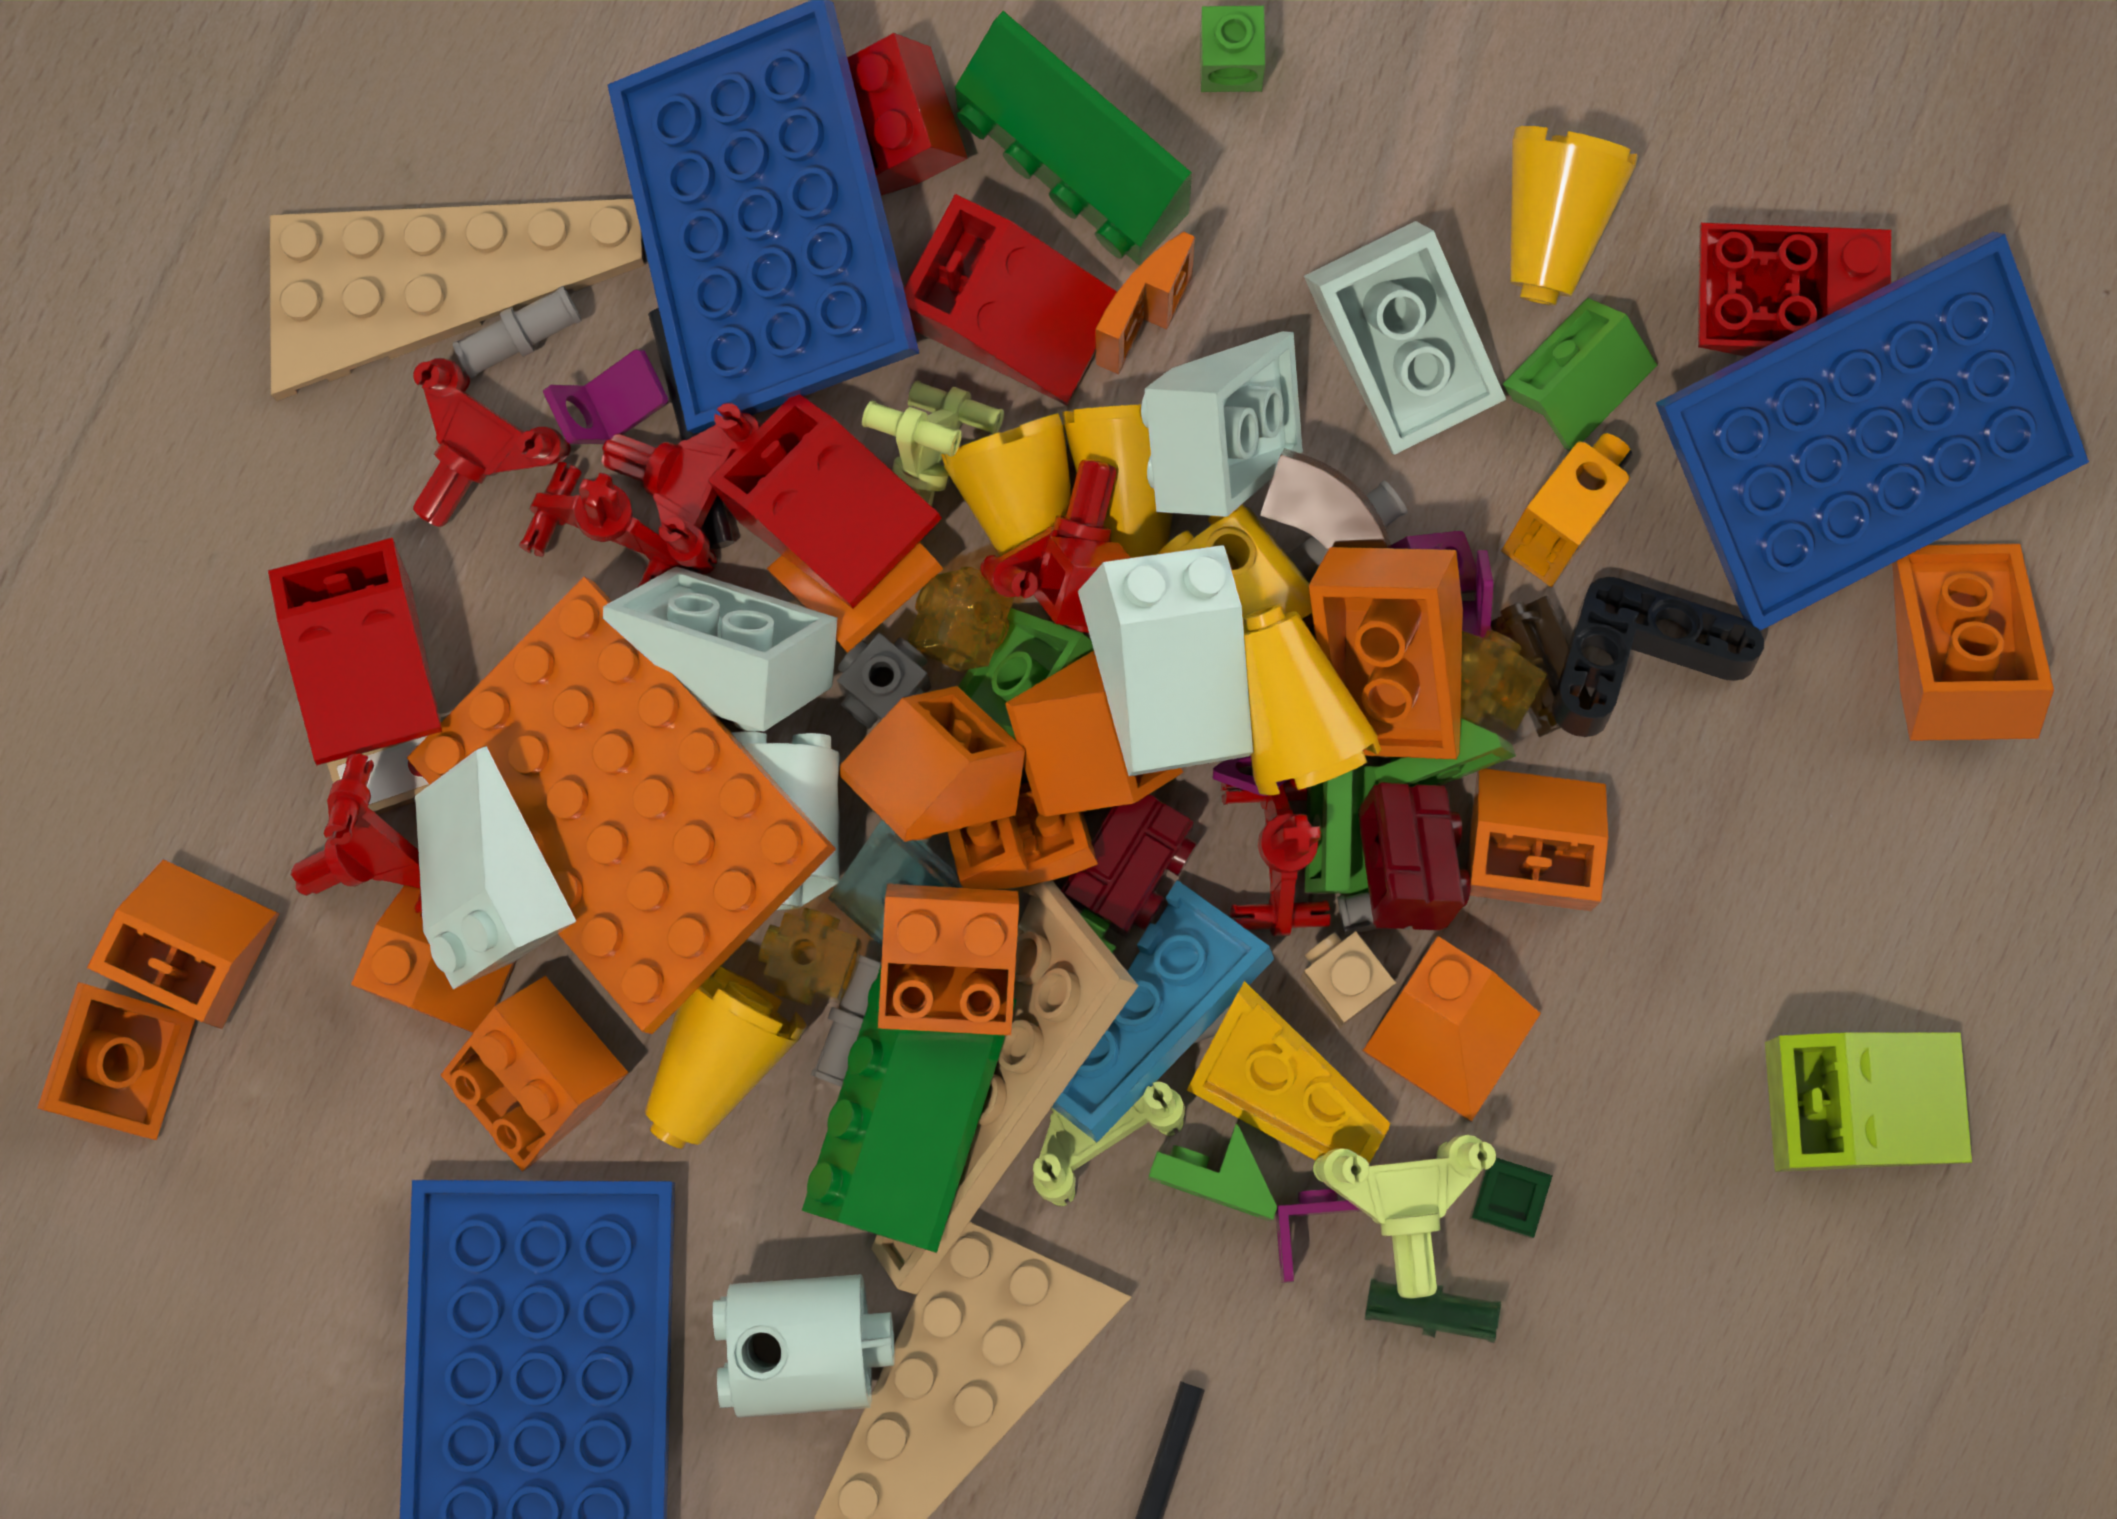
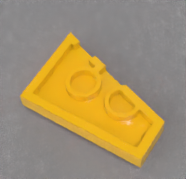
(1283, 1085)

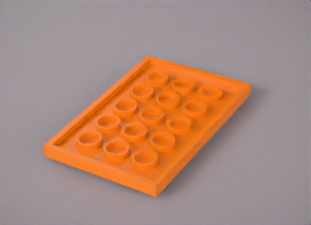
(637, 802)

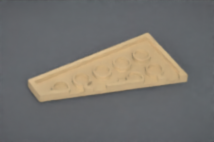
(407, 278)

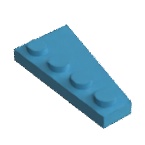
(1186, 980)

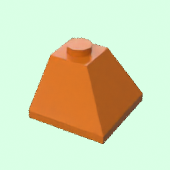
(402, 970)
(1452, 1029)

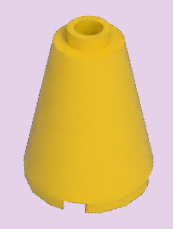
(1561, 207)
(1122, 440)
(1014, 480)
(1299, 706)
(715, 1055)

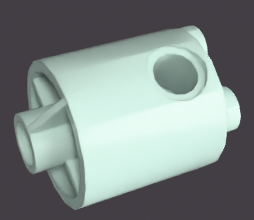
(810, 778)
(823, 1341)

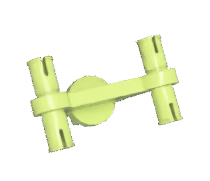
(925, 437)
(1070, 1148)
(1408, 1199)

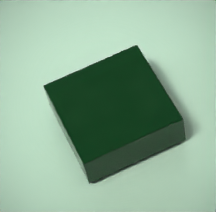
(1511, 1197)

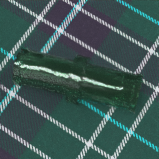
(1435, 1312)

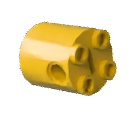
(1257, 562)

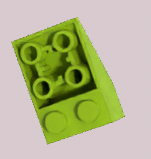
(1867, 1100)

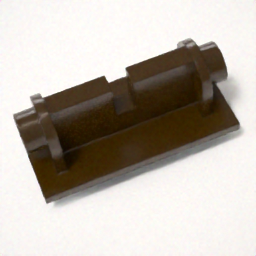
(1543, 645)

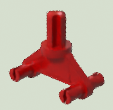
(473, 441)
(679, 480)
(600, 513)
(1018, 569)
(358, 842)
(1286, 847)

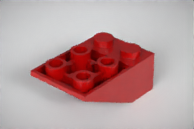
(904, 112)
(1781, 278)
(1007, 300)
(823, 500)
(355, 650)

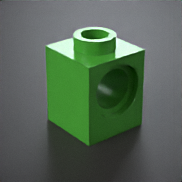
(1232, 48)

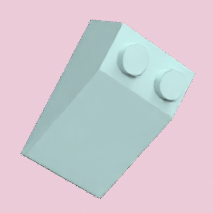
(1406, 335)
(1222, 426)
(730, 645)
(1171, 658)
(481, 874)

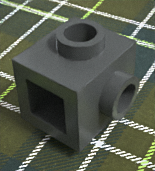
(863, 662)

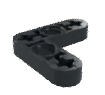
(1621, 634)

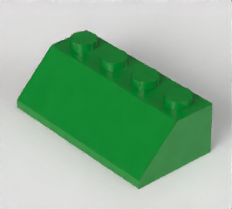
(1072, 141)
(902, 1129)

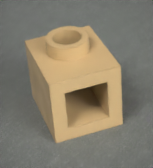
(1345, 977)

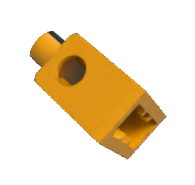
(1569, 507)

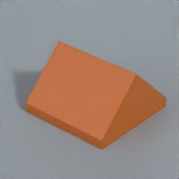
(116, 1061)

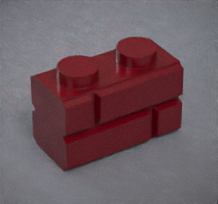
(1132, 856)
(1412, 856)

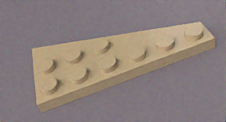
(1065, 1002)
(967, 1366)

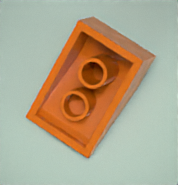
(1395, 642)
(1969, 644)

